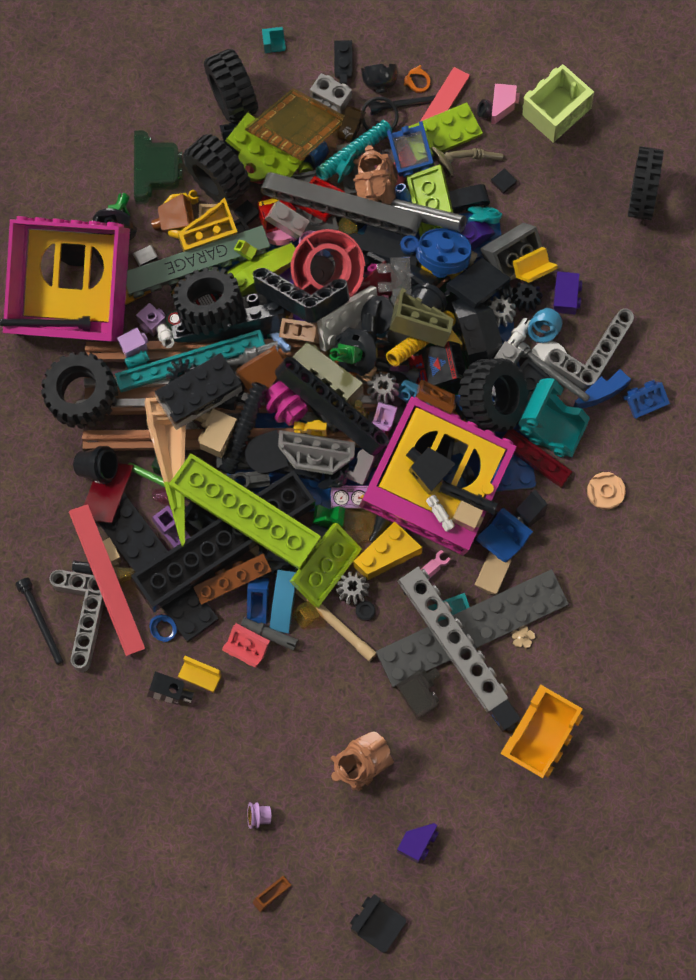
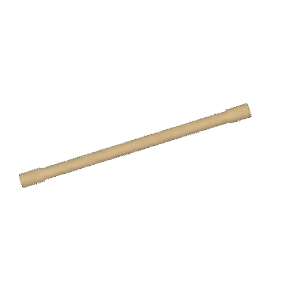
(362, 647)

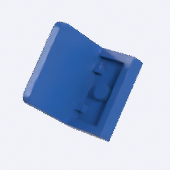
(504, 536)

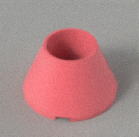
(346, 254)

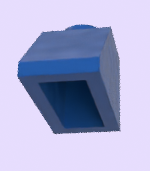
(258, 600)

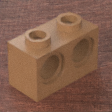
(299, 331)

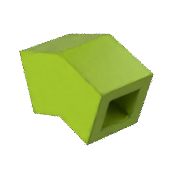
(245, 249)

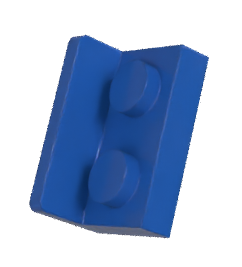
(646, 398)

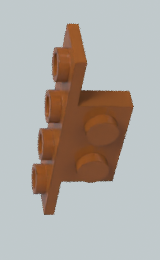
(228, 580)

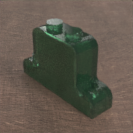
(154, 166)

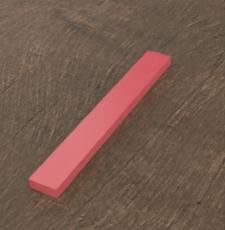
(444, 99)
(106, 580)

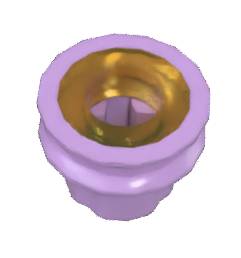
(258, 815)

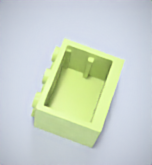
(557, 102)

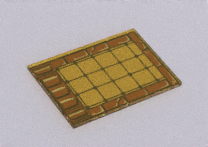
(296, 124)

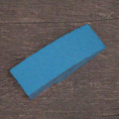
(282, 602)

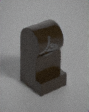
(351, 123)

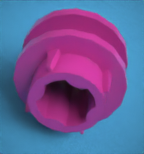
(289, 407)

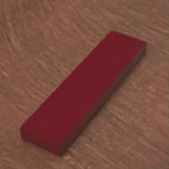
(538, 458)

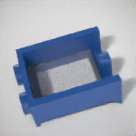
(410, 150)

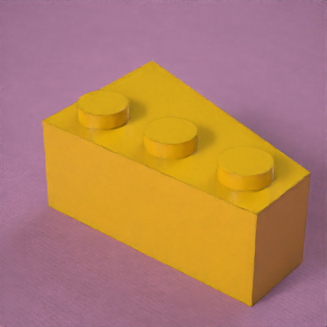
(210, 227)
(387, 551)

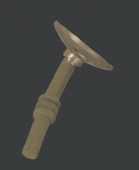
(446, 159)

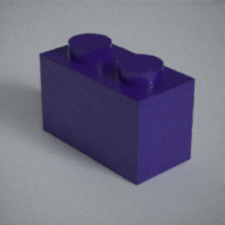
(566, 292)

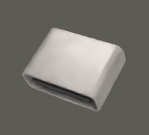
(145, 255)

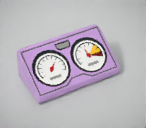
(347, 496)

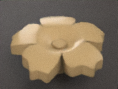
(523, 637)

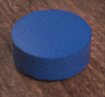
(409, 244)

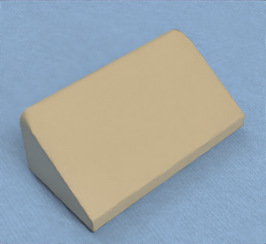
(492, 574)

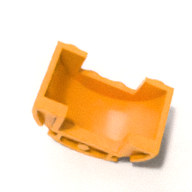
(543, 732)

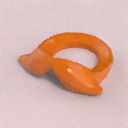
(417, 70)

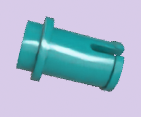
(137, 359)

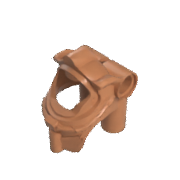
(378, 182)
(367, 756)

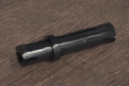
(468, 497)

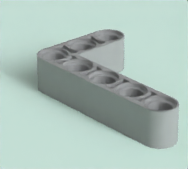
(597, 355)
(86, 613)

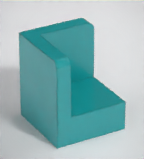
(273, 39)

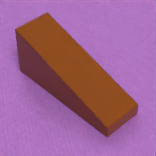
(271, 893)

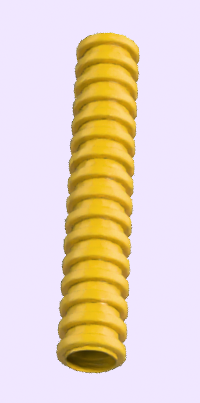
(409, 347)

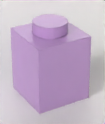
(133, 342)

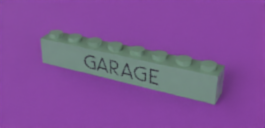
(176, 267)

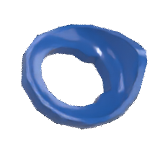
(154, 630)

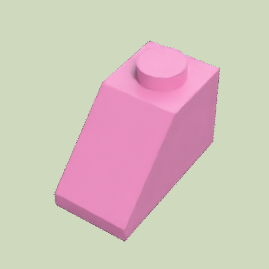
(504, 101)

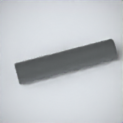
(434, 216)

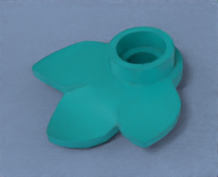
(346, 167)
(487, 214)

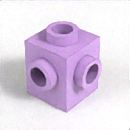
(150, 319)

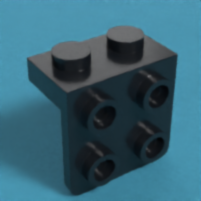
(377, 924)

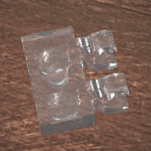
(400, 275)

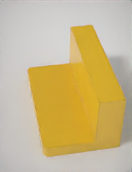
(533, 265)
(200, 674)

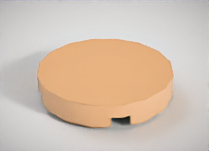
(602, 495)

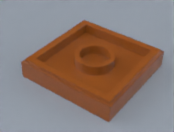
(436, 396)

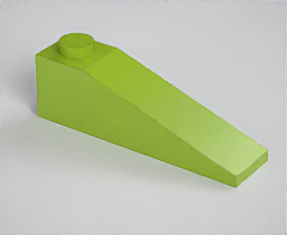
(274, 260)

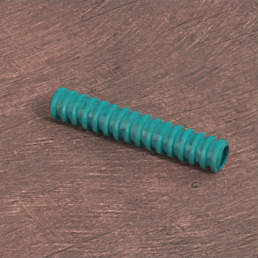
(371, 137)

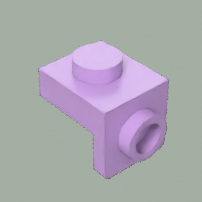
(384, 416)

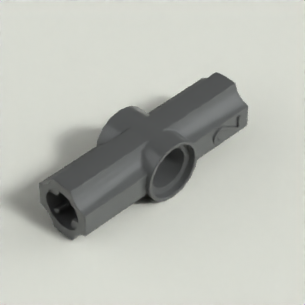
(253, 479)

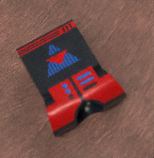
(439, 364)

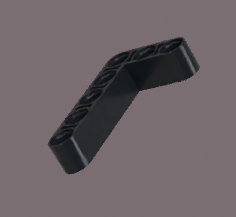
(297, 301)

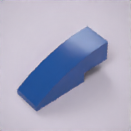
(604, 390)

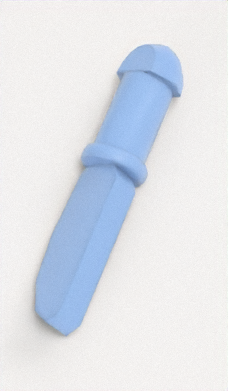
(281, 342)

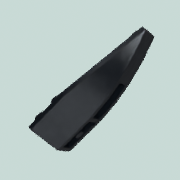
(258, 314)

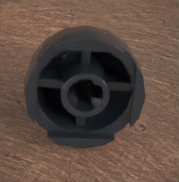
(379, 77)

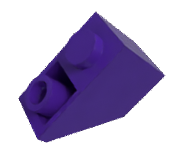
(416, 841)

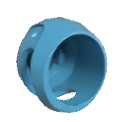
(548, 317)

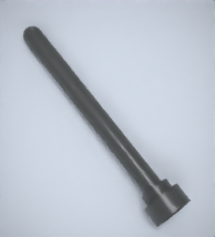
(526, 353)

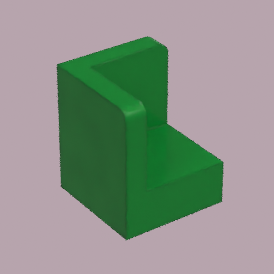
(326, 517)

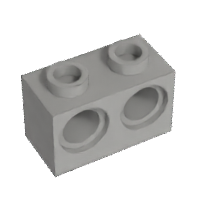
(328, 96)

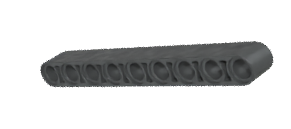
(341, 204)

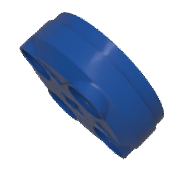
(443, 252)

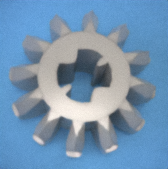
(506, 307)
(384, 382)
(352, 595)

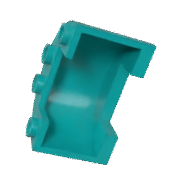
(551, 422)

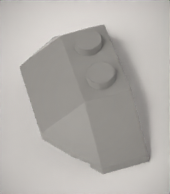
(315, 452)

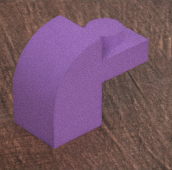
(165, 523)

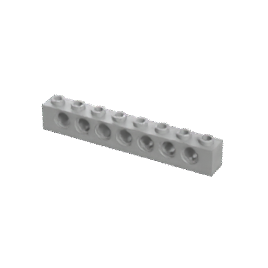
(487, 700)

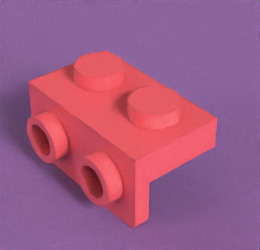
(246, 645)

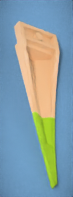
(170, 453)

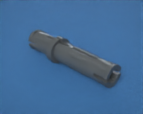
(270, 634)

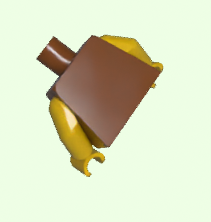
(175, 213)

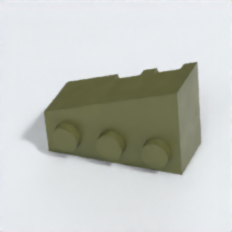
(420, 321)

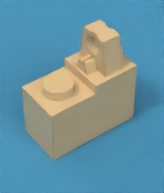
(218, 432)

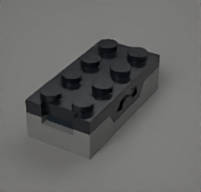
(198, 391)

